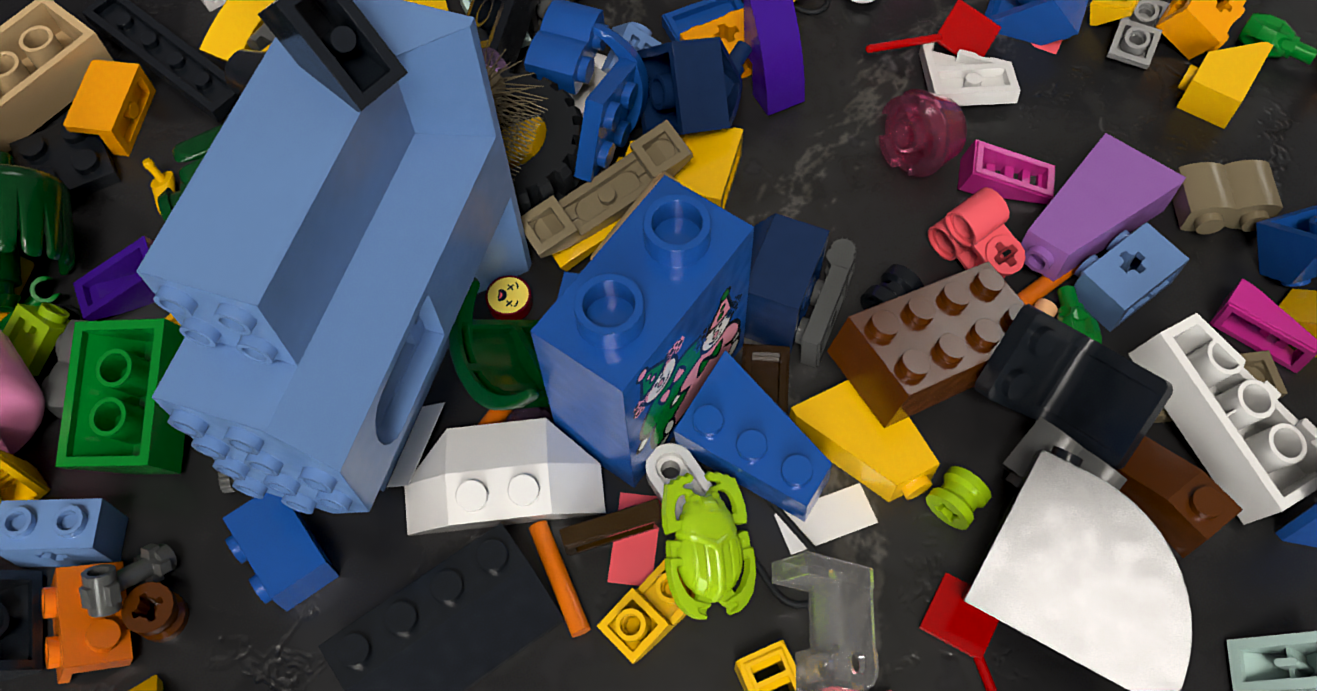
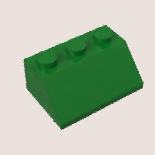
(109, 403)

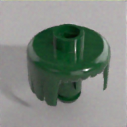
(32, 207)

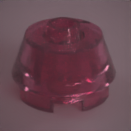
(922, 132)

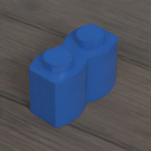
(566, 45)

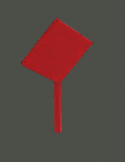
(962, 29)
(960, 624)

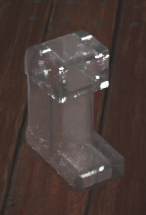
(838, 621)

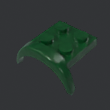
(496, 359)

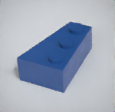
(750, 438)

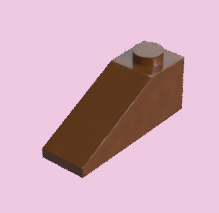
(1176, 496)

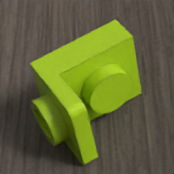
(35, 332)

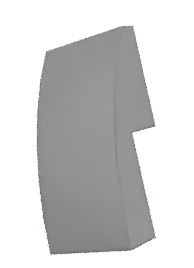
(1136, 35)

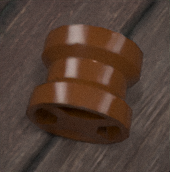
(167, 618)

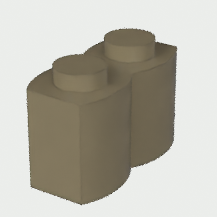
(1226, 196)

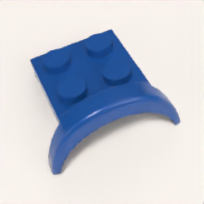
(611, 107)

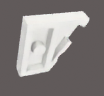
(969, 77)

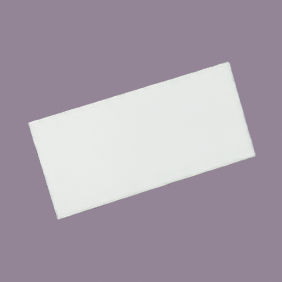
(415, 445)
(831, 518)

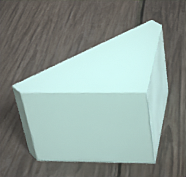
(1274, 662)

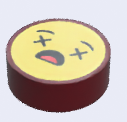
(509, 298)

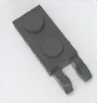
(827, 300)

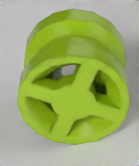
(958, 497)

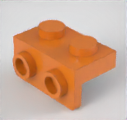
(80, 640)

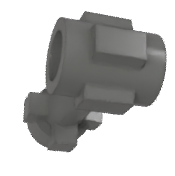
(103, 584)

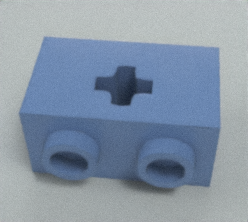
(1127, 275)
(61, 532)

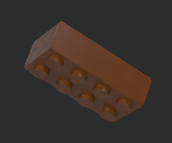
(925, 342)

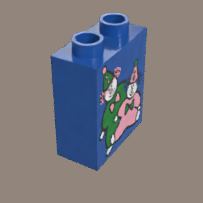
(645, 326)

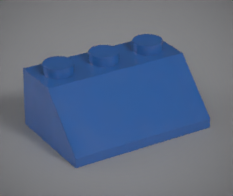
(1037, 20)
(1289, 247)

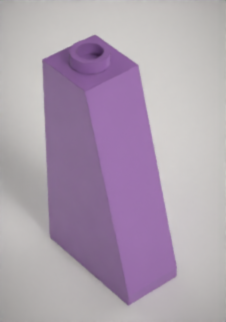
(1104, 196)

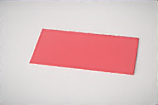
(634, 556)

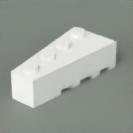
(1232, 419)

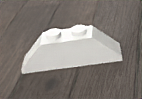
(502, 476)

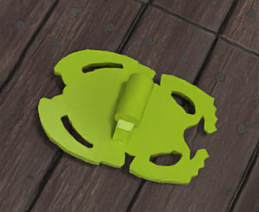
(707, 546)

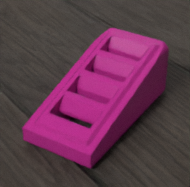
(979, 168)
(1264, 326)

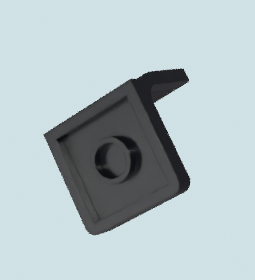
(1074, 385)

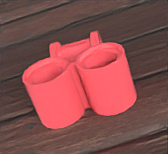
(977, 234)

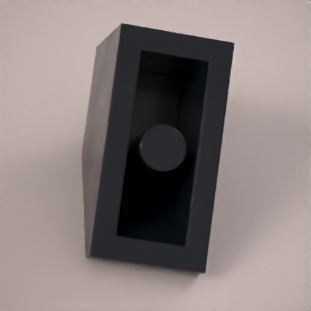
(335, 47)

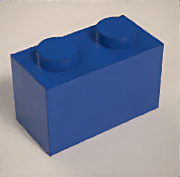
(280, 551)

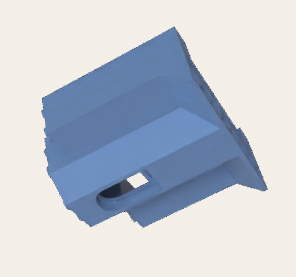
(332, 262)

